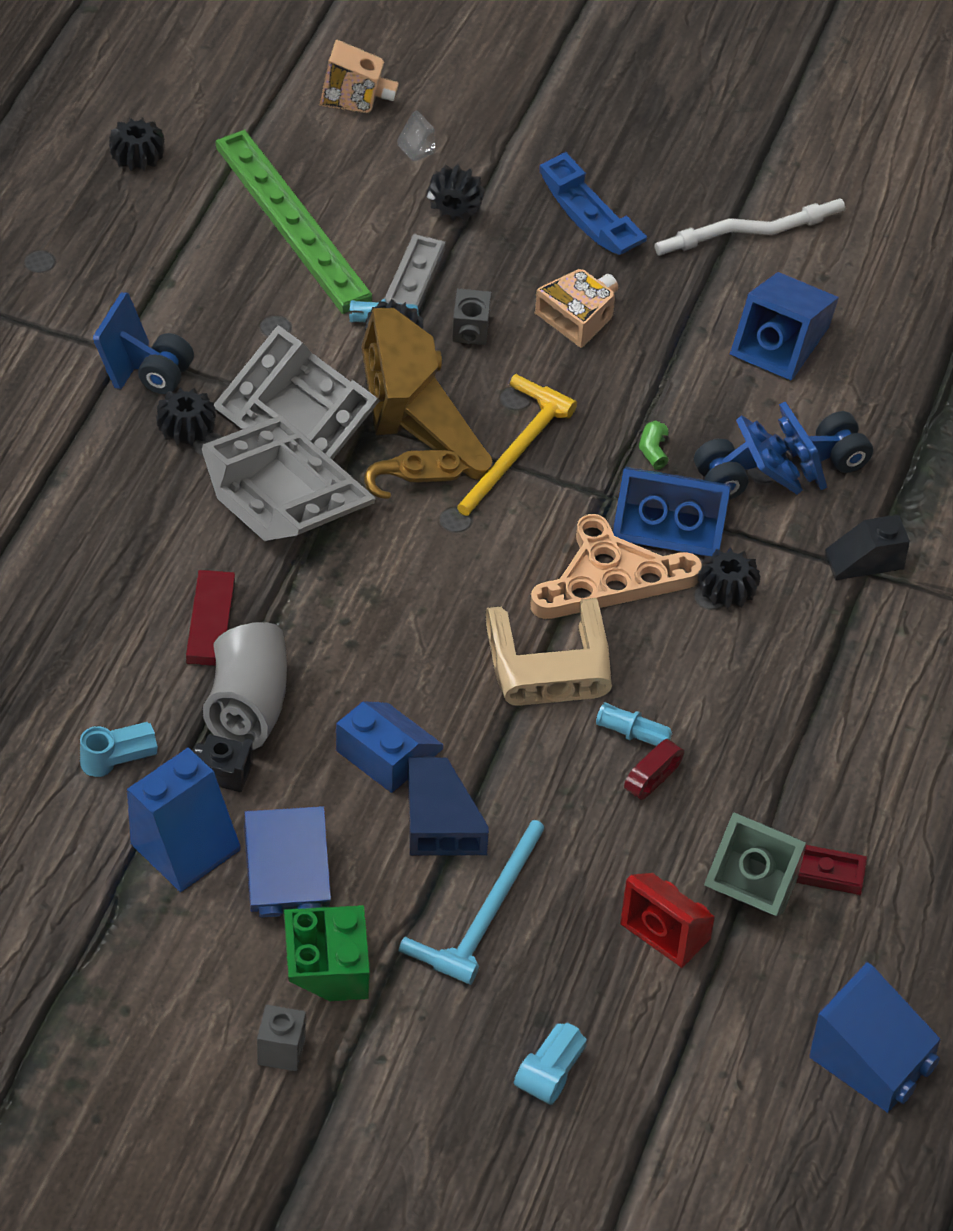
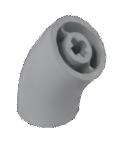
(247, 683)

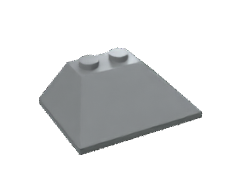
(300, 387)
(280, 480)

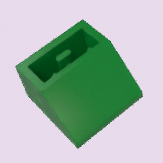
(328, 951)

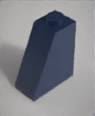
(442, 811)

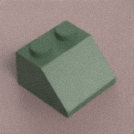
(756, 864)

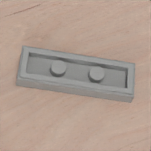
(416, 270)

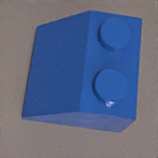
(382, 741)

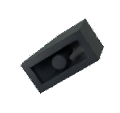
(869, 549)

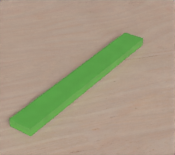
(293, 220)

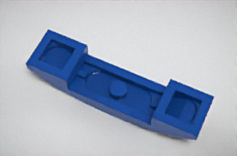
(586, 209)

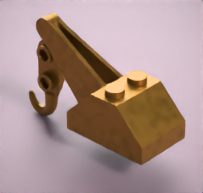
(401, 374)

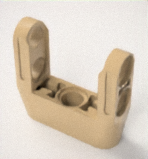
(551, 675)

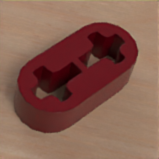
(654, 769)

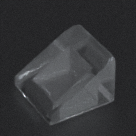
(417, 137)

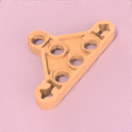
(627, 567)

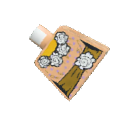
(355, 80)
(577, 304)

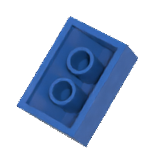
(671, 511)

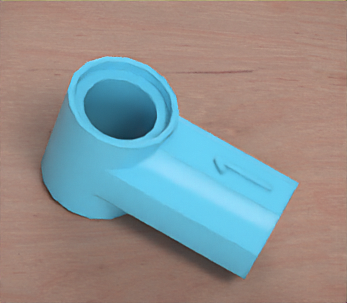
(105, 748)
(548, 1069)

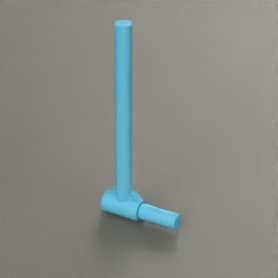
(460, 962)

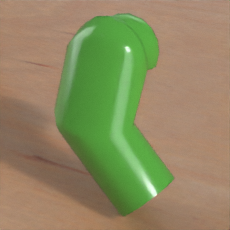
(650, 442)

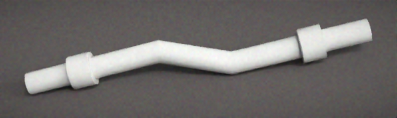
(690, 238)

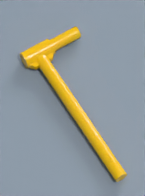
(551, 404)

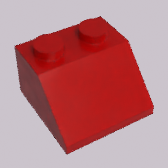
(665, 917)

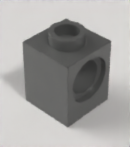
(471, 316)
(281, 1038)

